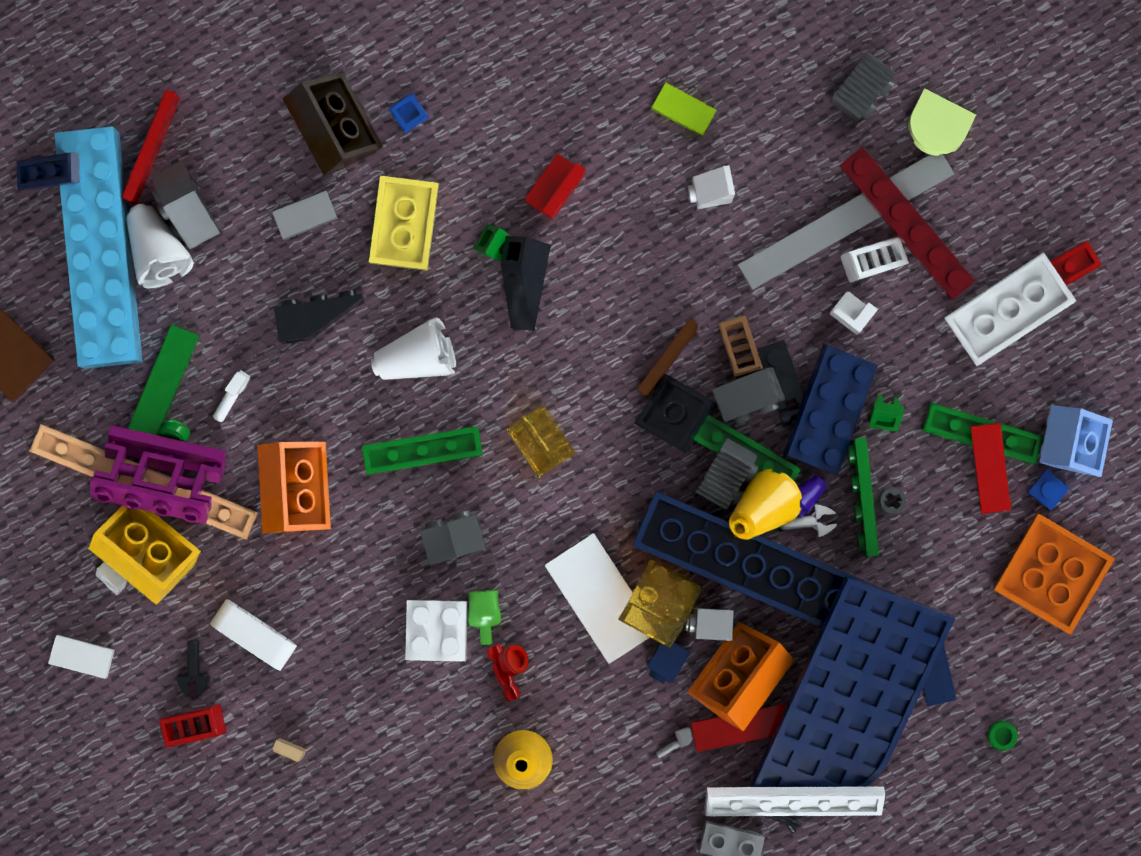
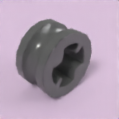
(891, 510)

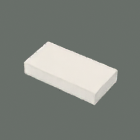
(81, 656)

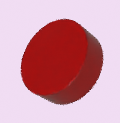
(513, 660)

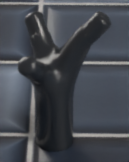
(789, 821)

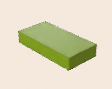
(683, 109)

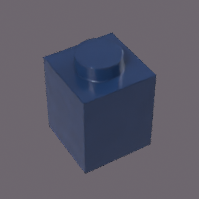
(667, 662)

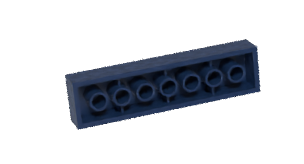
(747, 566)

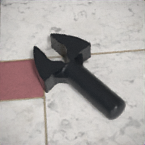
(193, 670)

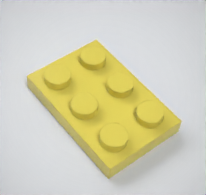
(403, 223)

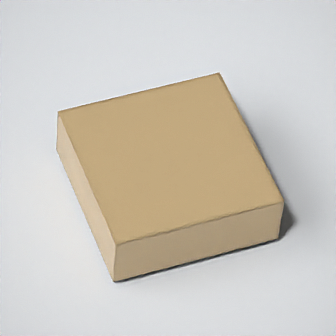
(289, 750)

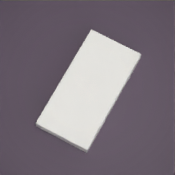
(1010, 309)
(596, 595)

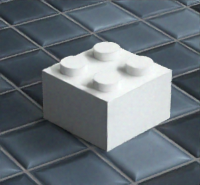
(436, 630)

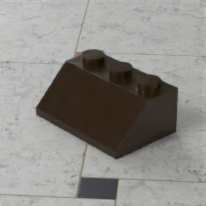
(332, 122)

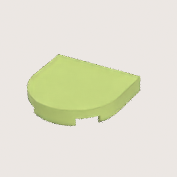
(938, 124)

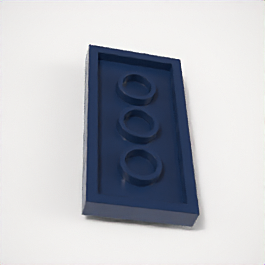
(830, 409)

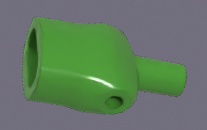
(484, 613)

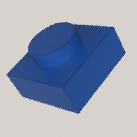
(1048, 490)

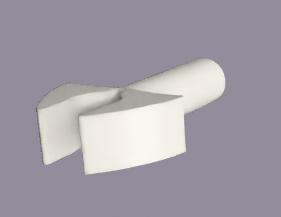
(233, 389)
(811, 521)

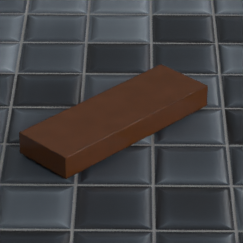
(668, 358)

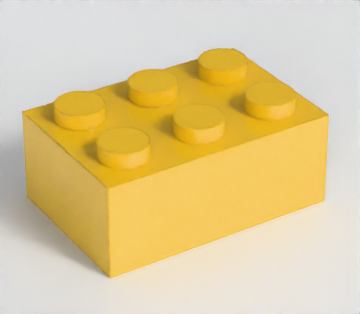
(144, 551)

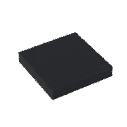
(675, 413)

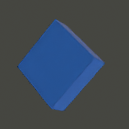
(408, 113)

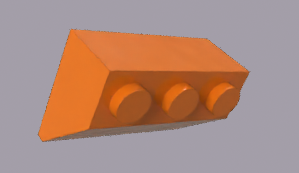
(293, 487)
(741, 675)

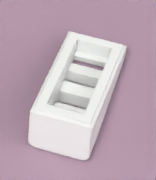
(857, 266)

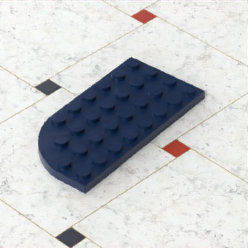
(854, 690)

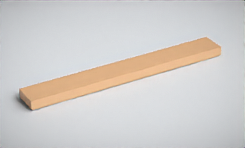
(88, 458)

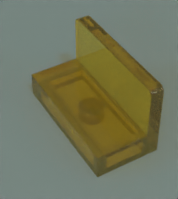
(541, 441)

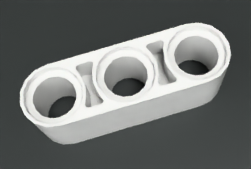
(253, 635)

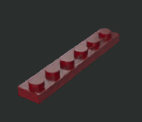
(906, 223)

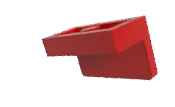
(555, 186)

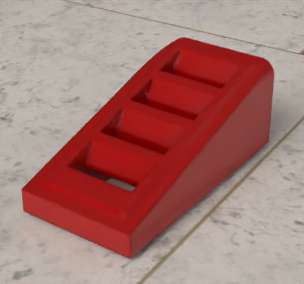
(215, 719)

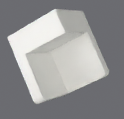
(853, 312)

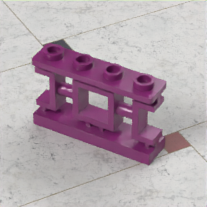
(163, 455)

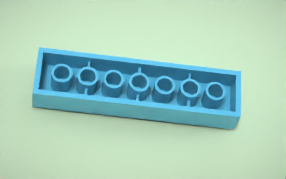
(99, 251)

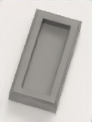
(305, 215)

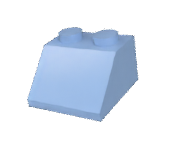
(1076, 440)

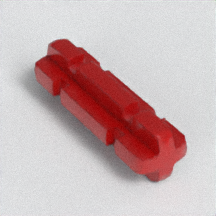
(506, 681)

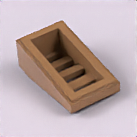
(731, 325)

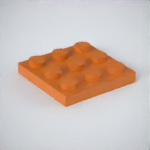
(1053, 574)

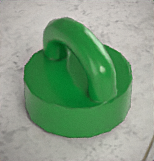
(174, 430)

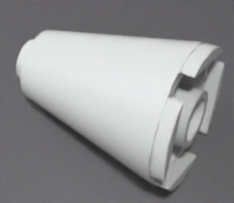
(155, 248)
(416, 354)

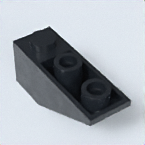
(523, 275)
(307, 320)

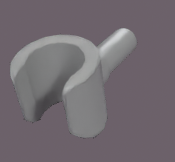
(684, 738)

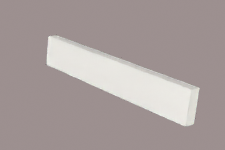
(794, 801)

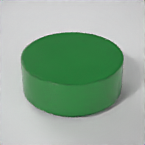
(1002, 735)

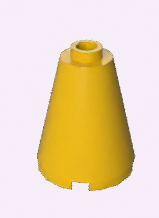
(765, 505)
(523, 746)

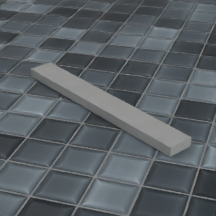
(838, 224)

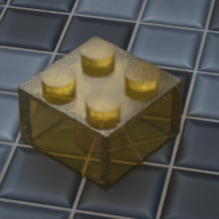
(660, 603)

